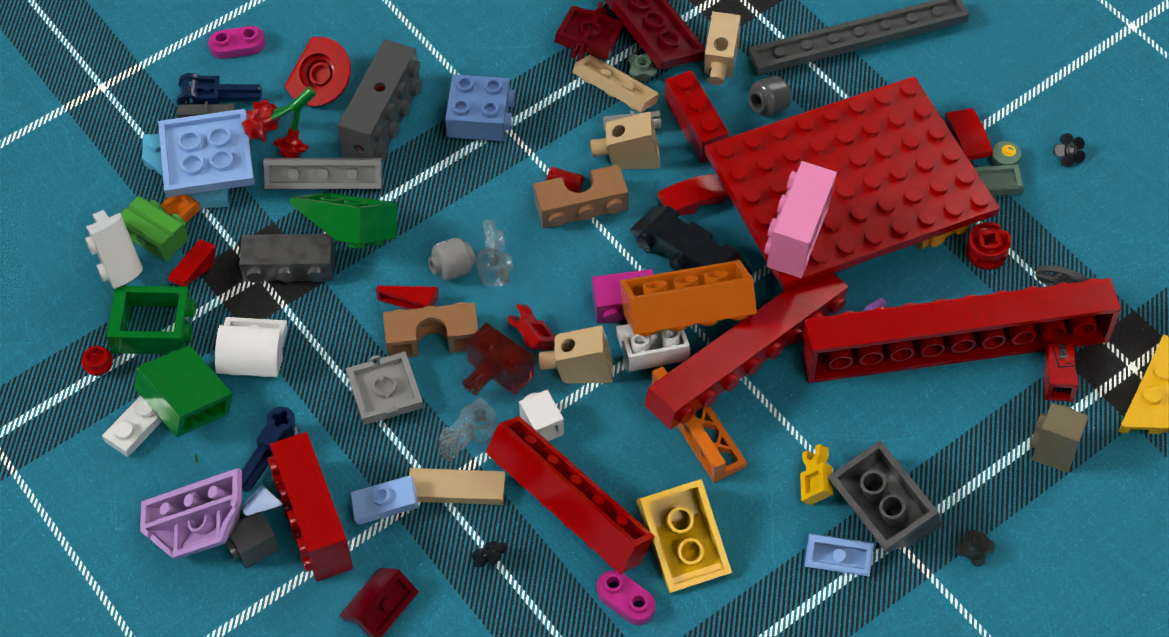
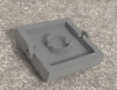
(384, 388)

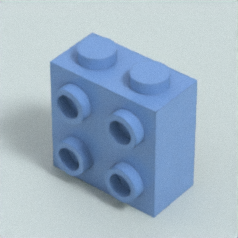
(479, 107)

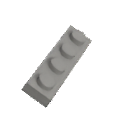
(322, 173)

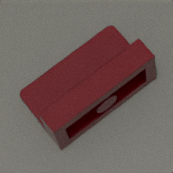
(380, 601)

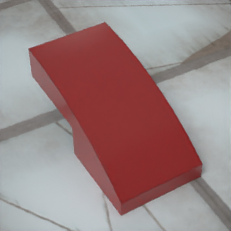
(969, 133)
(692, 193)

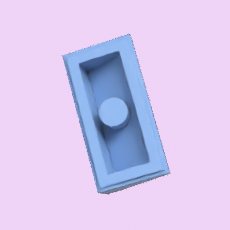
(260, 501)
(839, 554)

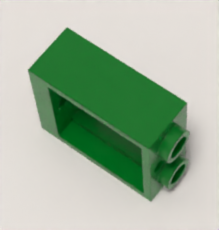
(150, 342)

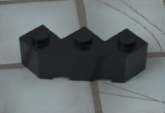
(681, 243)

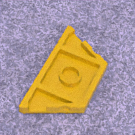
(1151, 402)

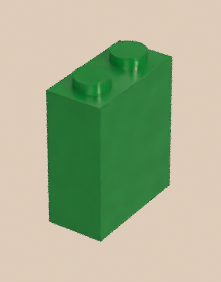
(183, 390)

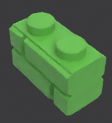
(154, 228)

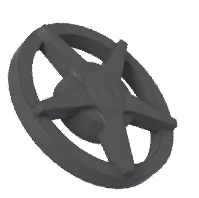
(1059, 275)

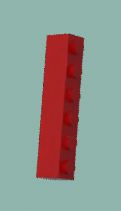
(570, 494)

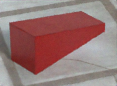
(194, 264)
(408, 296)

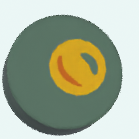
(1005, 153)

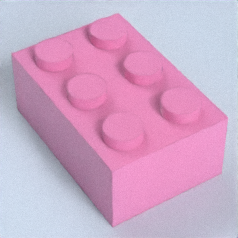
(799, 218)

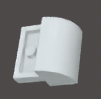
(114, 248)
(250, 346)
(654, 350)

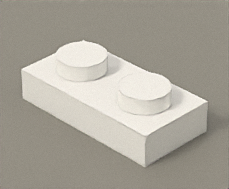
(132, 427)

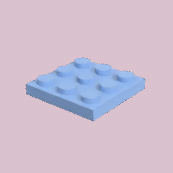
(205, 153)

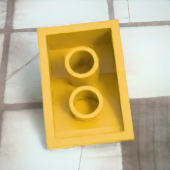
(685, 535)

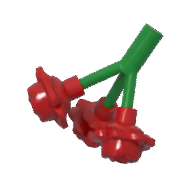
(264, 118)

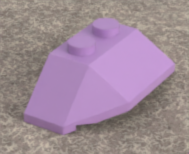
(194, 515)

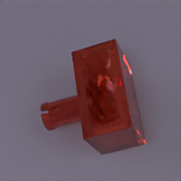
(497, 359)

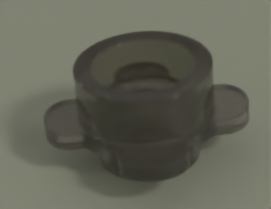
(977, 539)

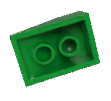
(350, 217)

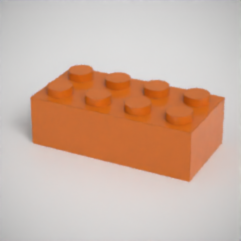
(688, 297)

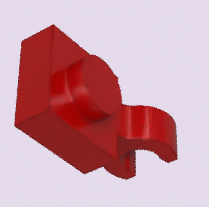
(534, 331)

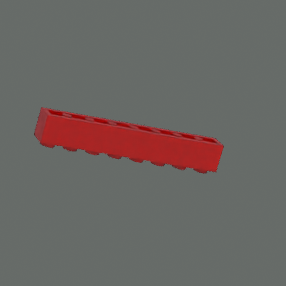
(742, 350)

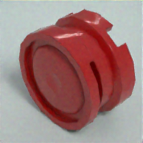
(988, 246)

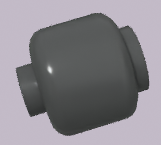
(769, 96)

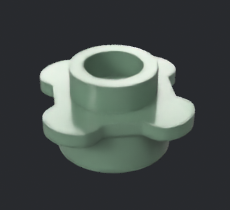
(641, 67)

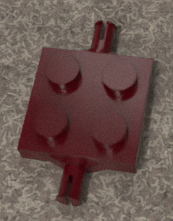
(589, 32)

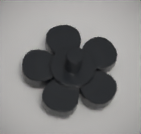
(1070, 150)
(490, 553)

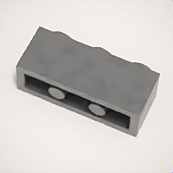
(287, 257)

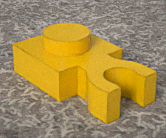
(815, 481)

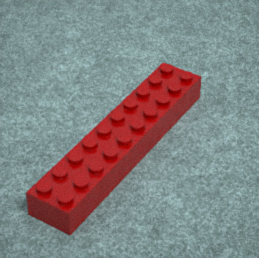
(958, 330)

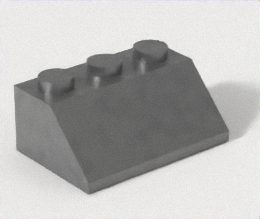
(886, 498)

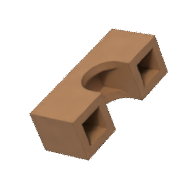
(560, 206)
(407, 327)

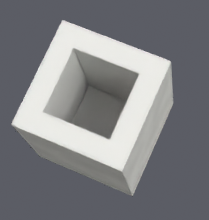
(542, 414)

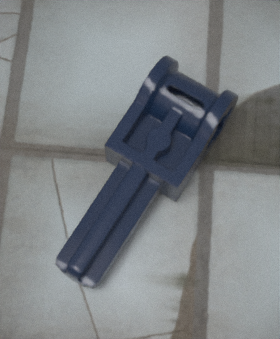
(211, 90)
(278, 427)

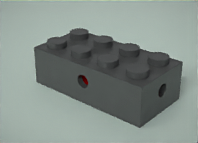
(380, 102)

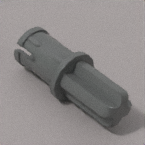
(188, 110)

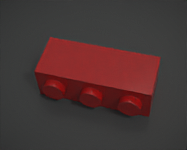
(694, 112)

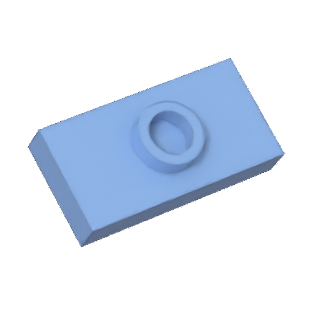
(384, 500)

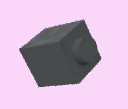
(252, 540)

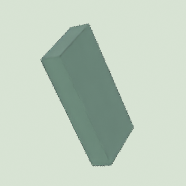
(1001, 179)

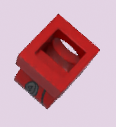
(1060, 372)

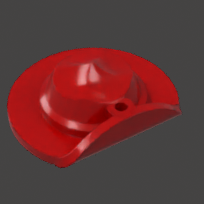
(324, 68)

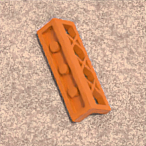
(702, 445)

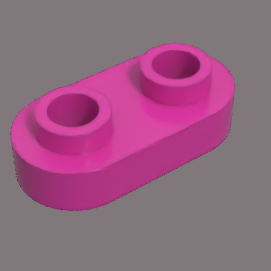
(236, 42)
(622, 597)

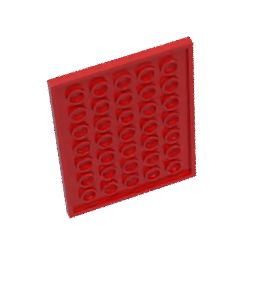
(894, 181)

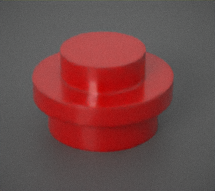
(97, 360)

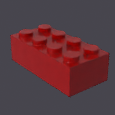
(309, 507)

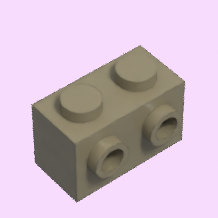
(1058, 436)

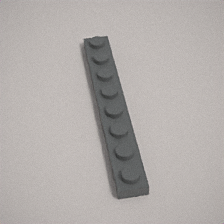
(856, 35)

